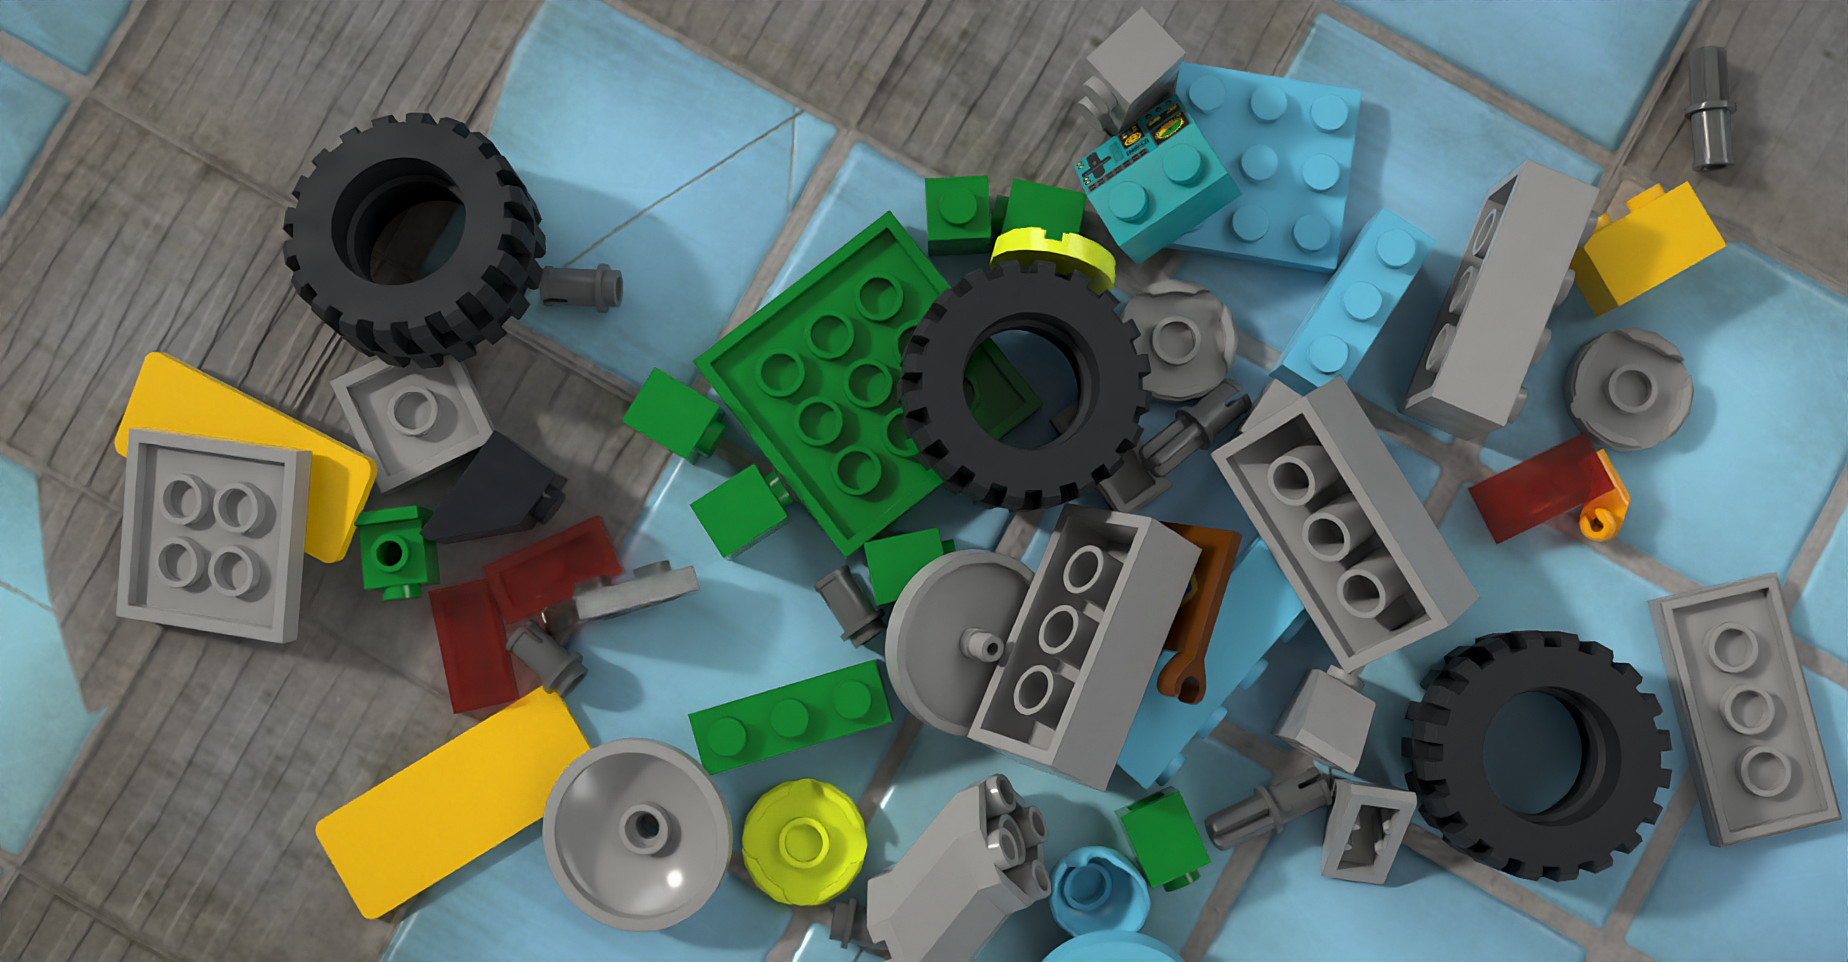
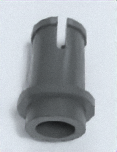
(582, 287)
(850, 607)
(547, 659)
(850, 926)

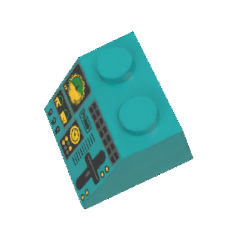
(1156, 180)

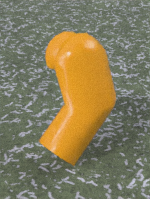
(1604, 515)

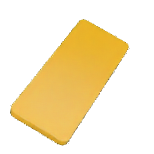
(188, 401)
(452, 803)

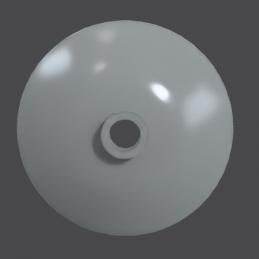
(609, 857)

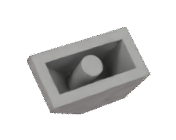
(1327, 718)

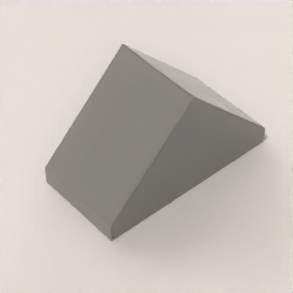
(1364, 829)

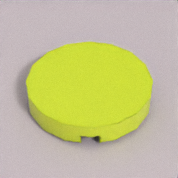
(1069, 254)
(804, 842)

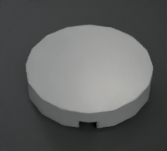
(1186, 338)
(1628, 390)

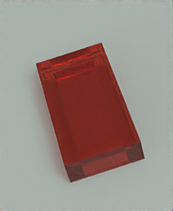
(473, 646)

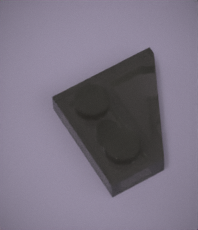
(602, 600)

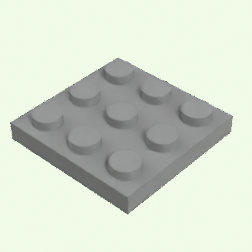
(213, 534)

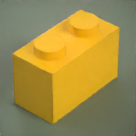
(1644, 247)

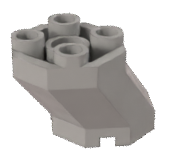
(961, 877)

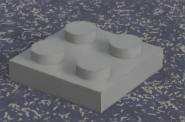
(413, 418)

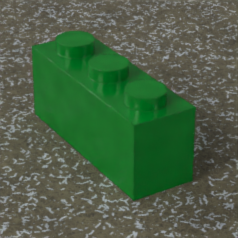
(791, 717)

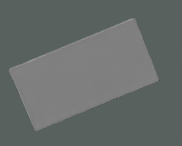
(1744, 710)

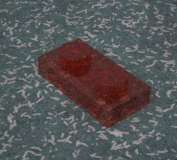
(1540, 488)
(547, 569)

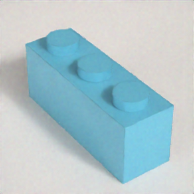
(1354, 303)

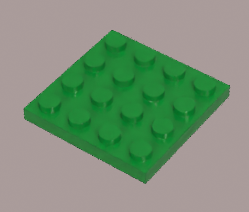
(821, 378)

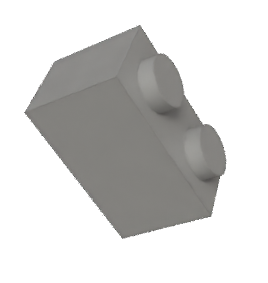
(1128, 73)

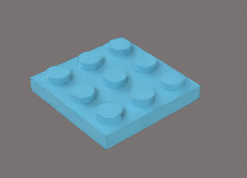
(1287, 154)

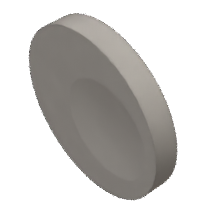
(952, 633)

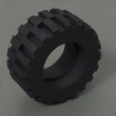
(369, 184)
(1089, 337)
(1617, 762)

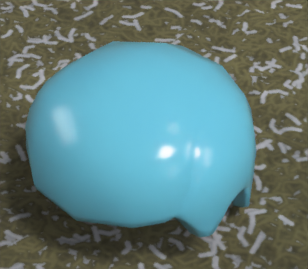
(1097, 892)

